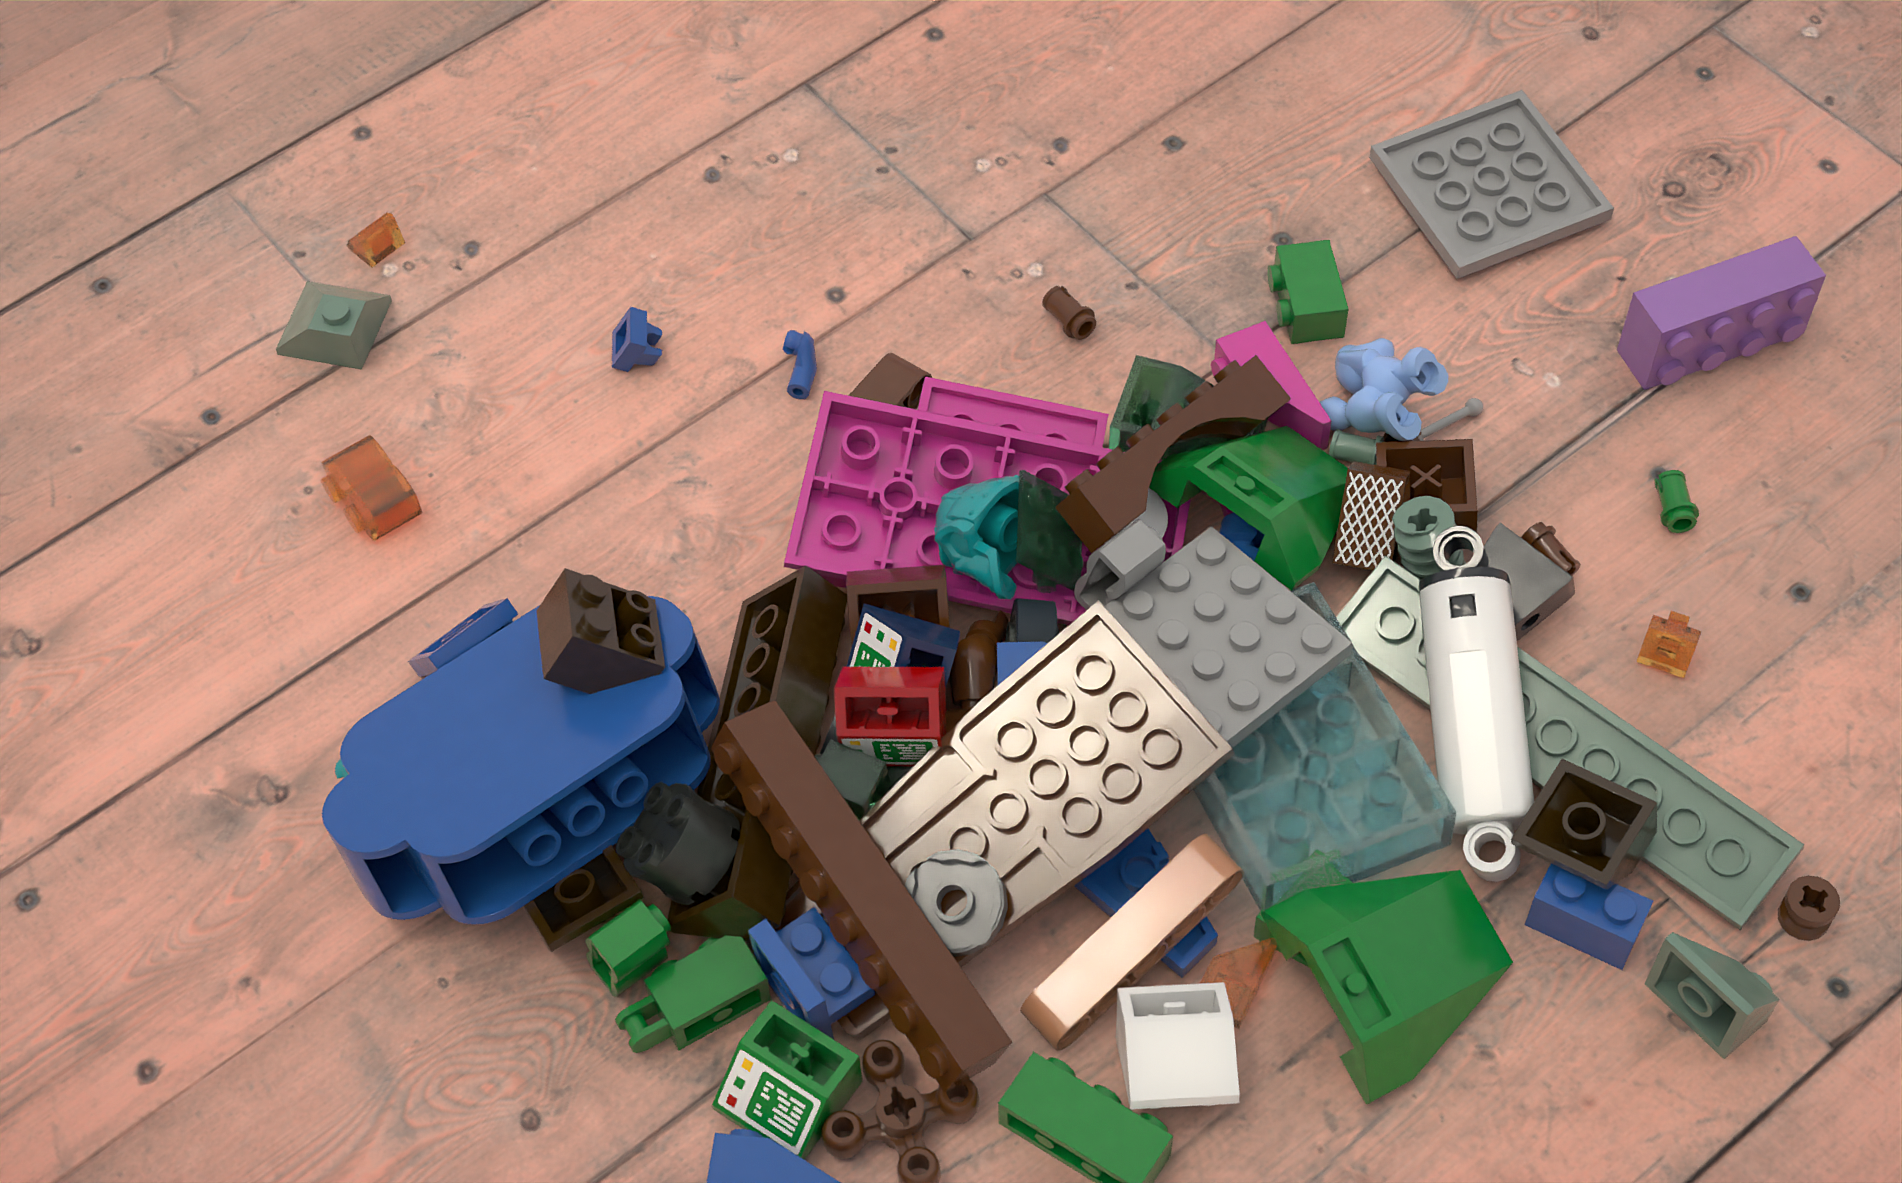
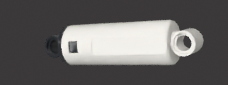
(1476, 699)

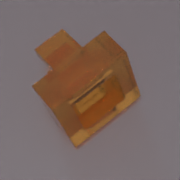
(1669, 644)

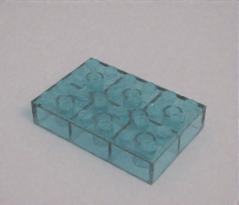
(1329, 778)

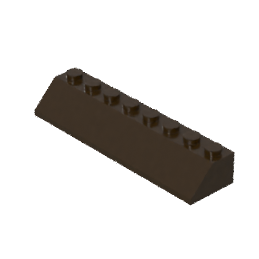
(782, 654)

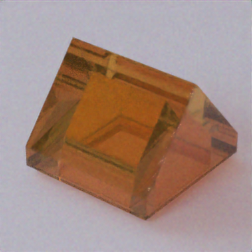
(377, 240)

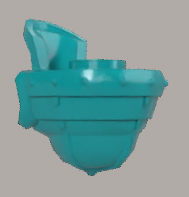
(980, 532)

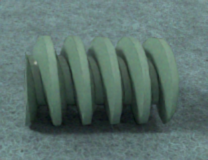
(1416, 530)

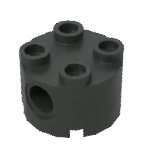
(679, 842)

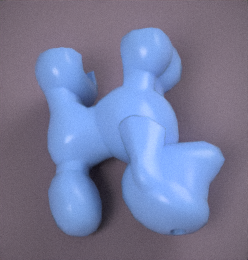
(1381, 387)

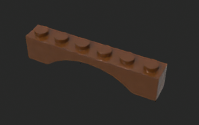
(1119, 492)

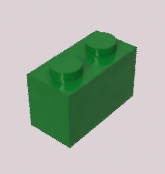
(1308, 292)

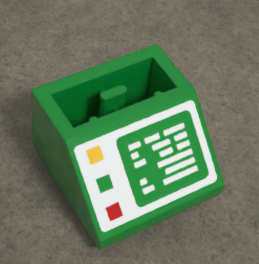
(787, 1080)

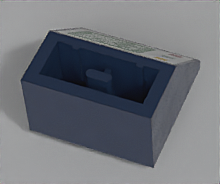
(901, 641)

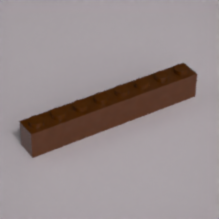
(860, 896)

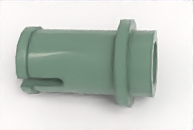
(1354, 447)

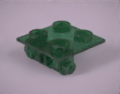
(1044, 536)

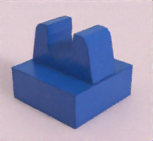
(633, 339)

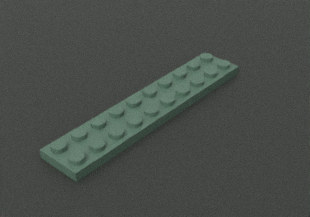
(1704, 834)

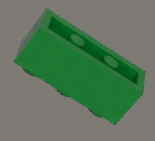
(1083, 1124)

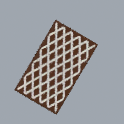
(1366, 515)

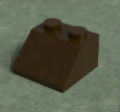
(583, 899)

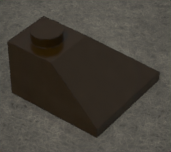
(1588, 825)

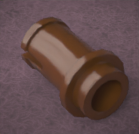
(1076, 319)
(1544, 541)

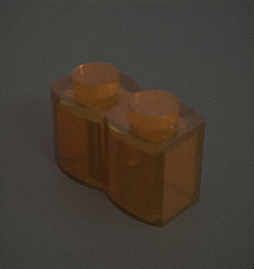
(370, 487)

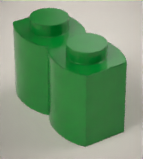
(629, 946)

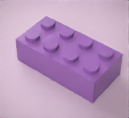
(1720, 313)

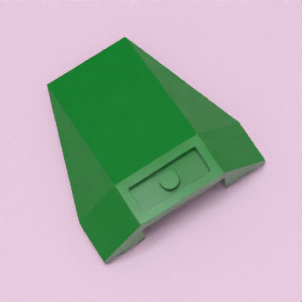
(1274, 485)
(1395, 964)

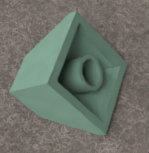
(334, 325)
(1711, 993)

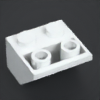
(1177, 1045)

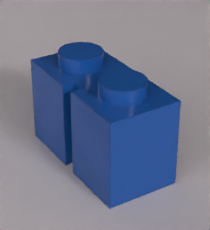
(1588, 916)

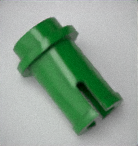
(1678, 511)

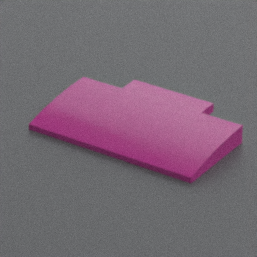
(885, 466)

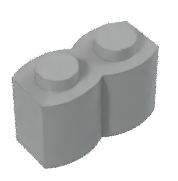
(1120, 564)

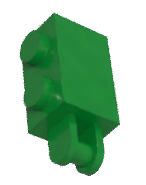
(696, 995)

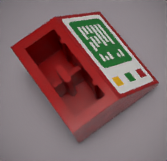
(891, 711)

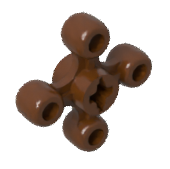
(881, 1123)

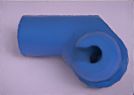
(805, 365)

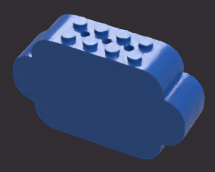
(506, 782)

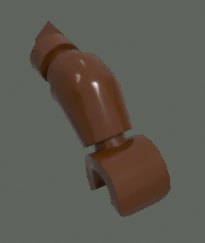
(975, 666)

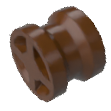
(1803, 920)

